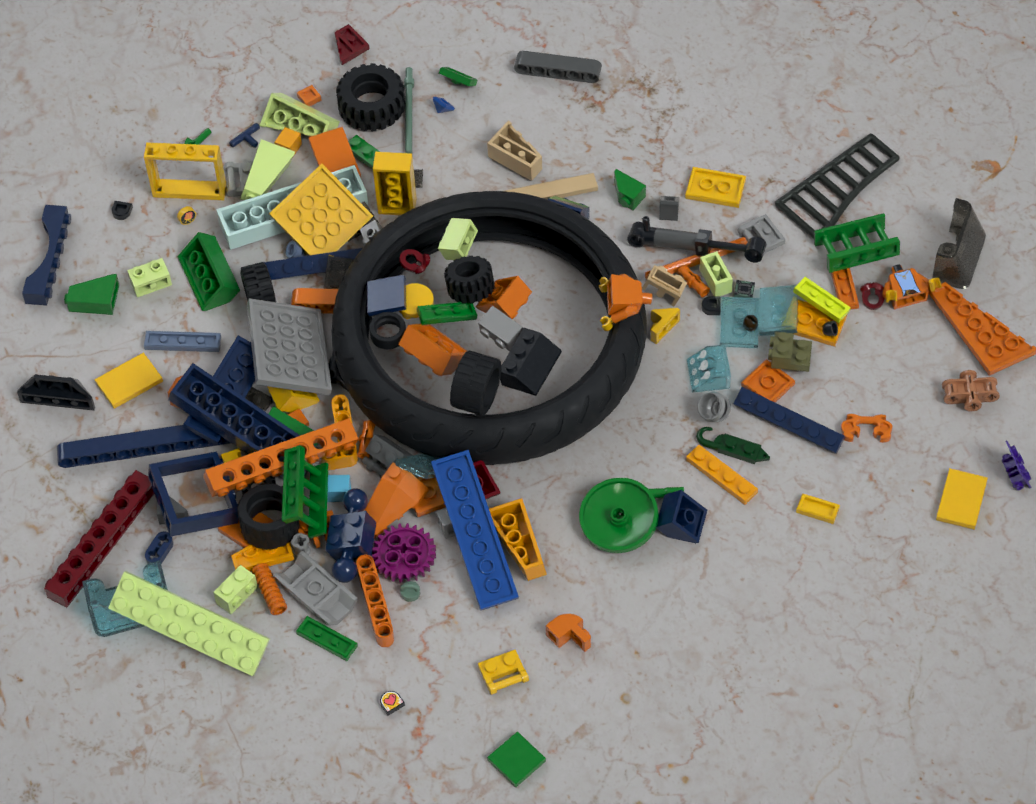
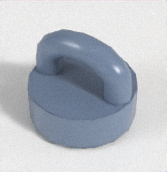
(294, 250)

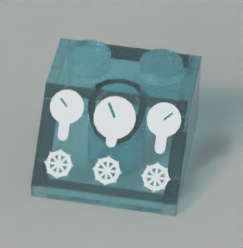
(709, 369)

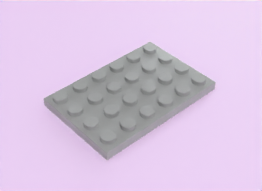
(288, 347)

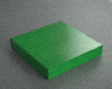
(516, 759)

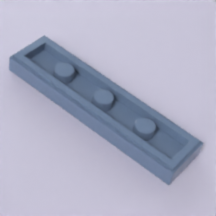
(182, 341)

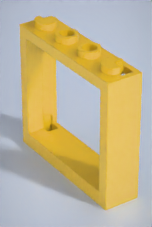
(185, 188)

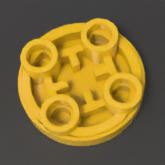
(416, 296)

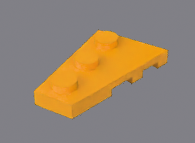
(252, 556)

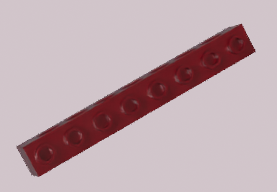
(89, 562)

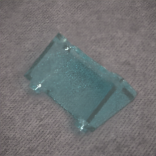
(106, 621)

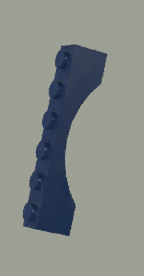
(39, 284)

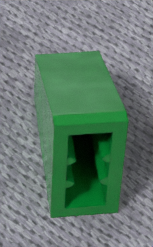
(93, 296)

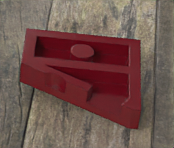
(349, 44)

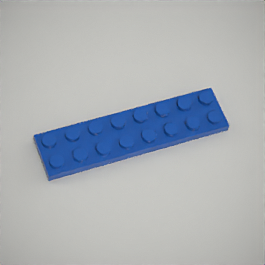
(474, 530)

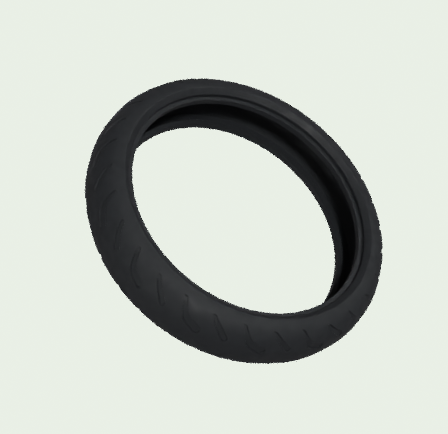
(493, 437)

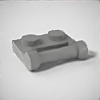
(243, 169)
(765, 229)

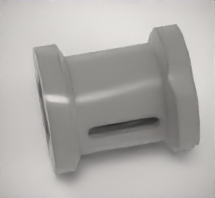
(303, 544)

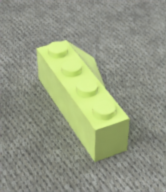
(289, 113)

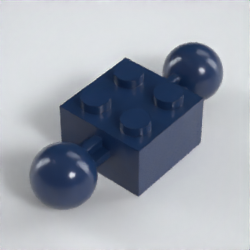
(350, 535)

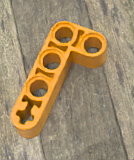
(341, 459)

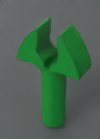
(200, 138)

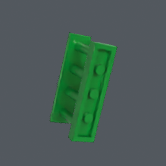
(857, 255)
(294, 491)

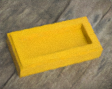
(817, 508)

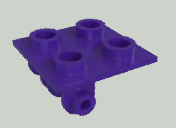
(1014, 467)

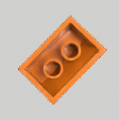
(432, 348)

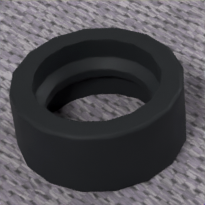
(382, 319)

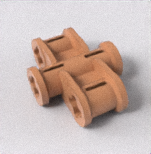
(970, 390)

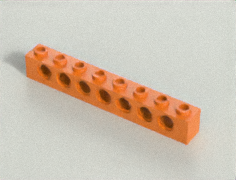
(218, 486)

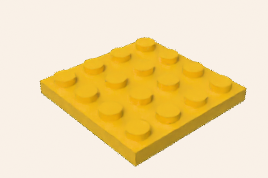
(321, 213)

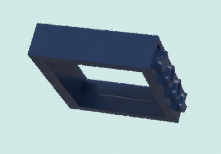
(196, 522)

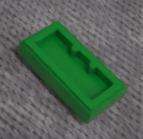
(458, 77)

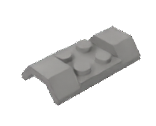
(317, 590)

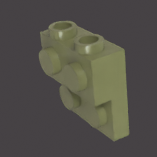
(789, 352)

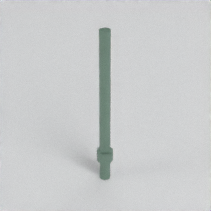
(408, 85)

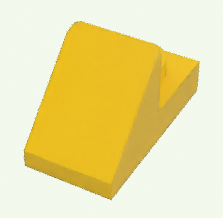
(663, 322)

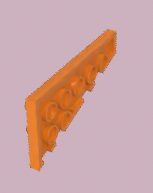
(982, 333)

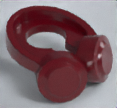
(423, 259)
(865, 289)

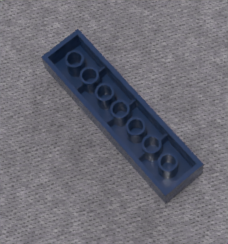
(228, 413)

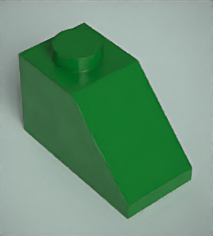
(628, 190)

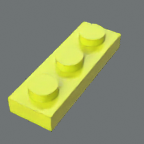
(821, 299)

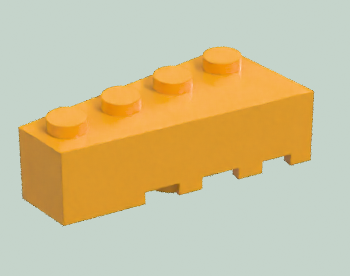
(518, 537)

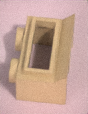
(665, 283)

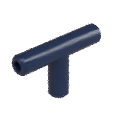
(246, 136)

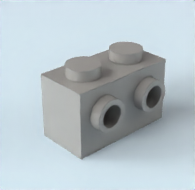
(499, 328)

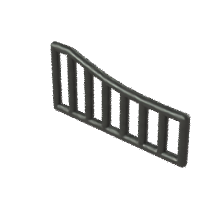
(847, 199)

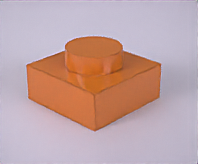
(309, 96)

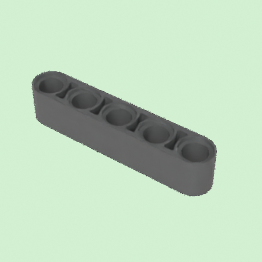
(557, 66)

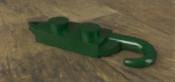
(734, 447)

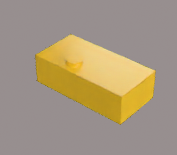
(394, 183)

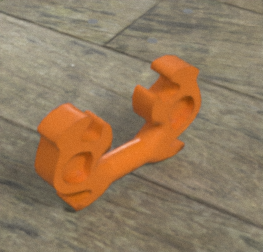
(882, 427)

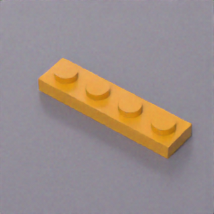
(722, 474)

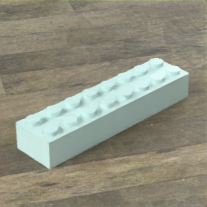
(250, 219)

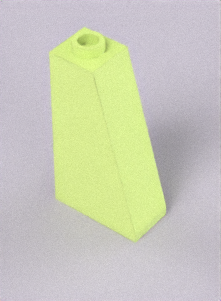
(266, 169)

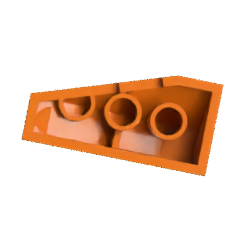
(394, 496)

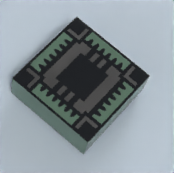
(744, 289)

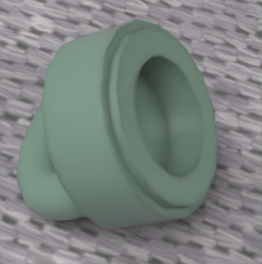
(410, 591)

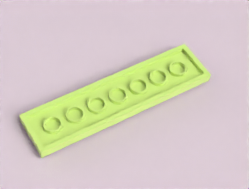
(189, 623)

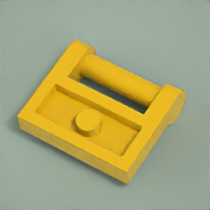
(500, 667)

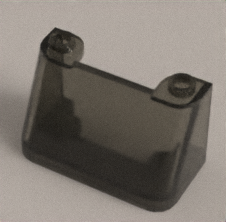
(958, 261)

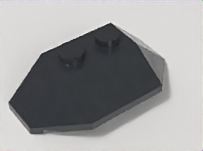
(55, 392)

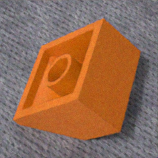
(506, 296)

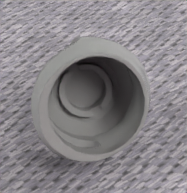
(714, 407)

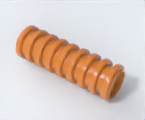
(269, 589)

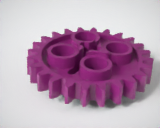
(404, 553)

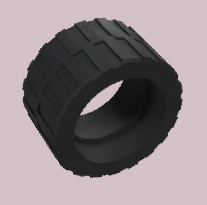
(475, 383)
(264, 534)

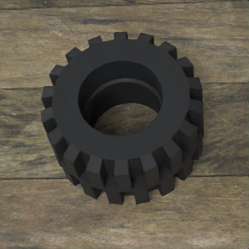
(469, 279)
(257, 282)

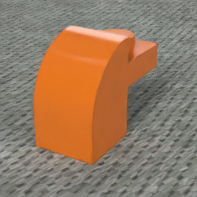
(568, 627)

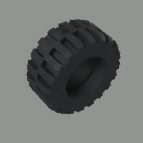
(370, 80)

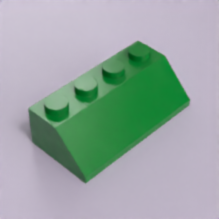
(208, 272)

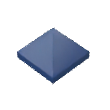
(442, 105)

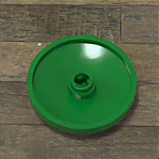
(618, 515)

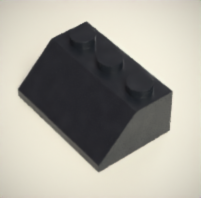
(529, 362)

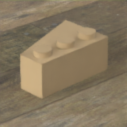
(515, 152)

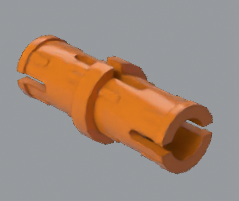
(693, 281)
(365, 438)

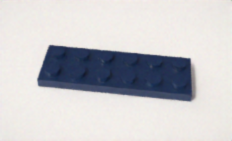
(236, 373)

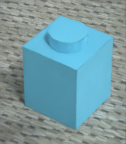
(337, 487)

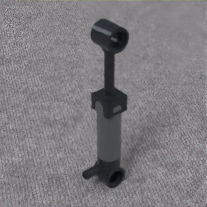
(700, 242)

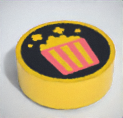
(186, 215)

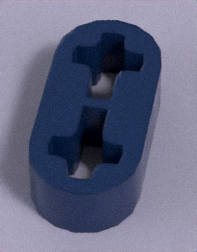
(156, 547)

